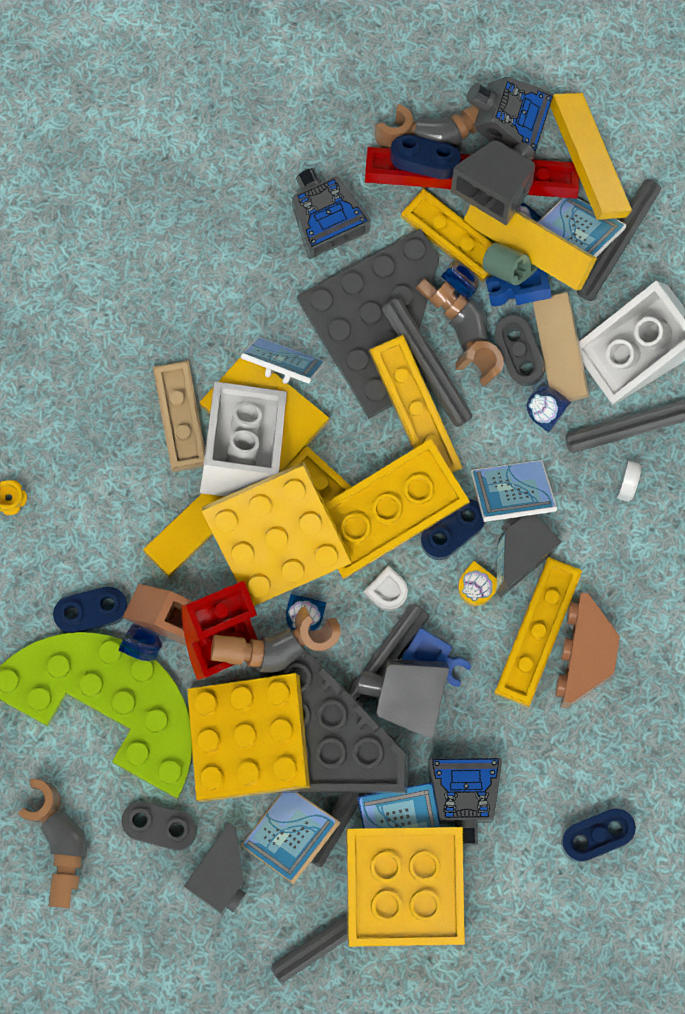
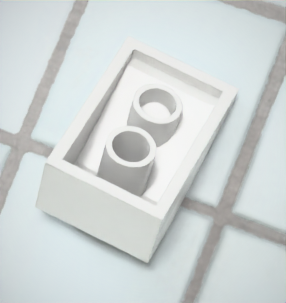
(636, 343)
(242, 437)

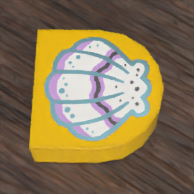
(476, 585)

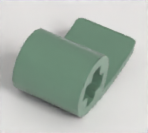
(508, 264)

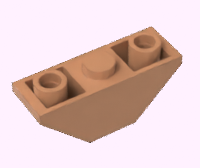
(158, 611)
(588, 653)

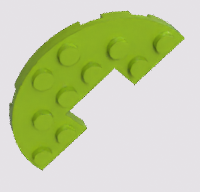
(117, 686)

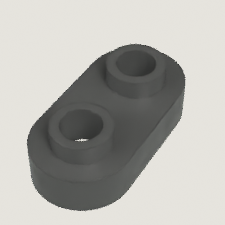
(521, 351)
(158, 826)

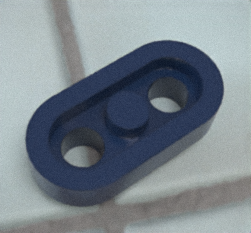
(424, 156)
(455, 531)
(89, 609)
(597, 835)

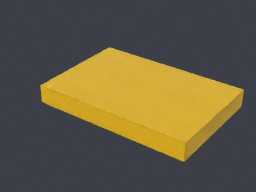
(301, 417)

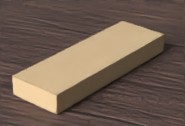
(561, 346)
(180, 416)

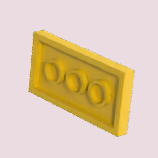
(395, 505)

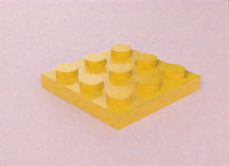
(277, 534)
(248, 738)
(405, 886)

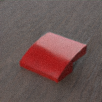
(219, 613)

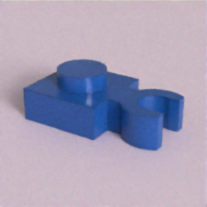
(531, 290)
(429, 647)

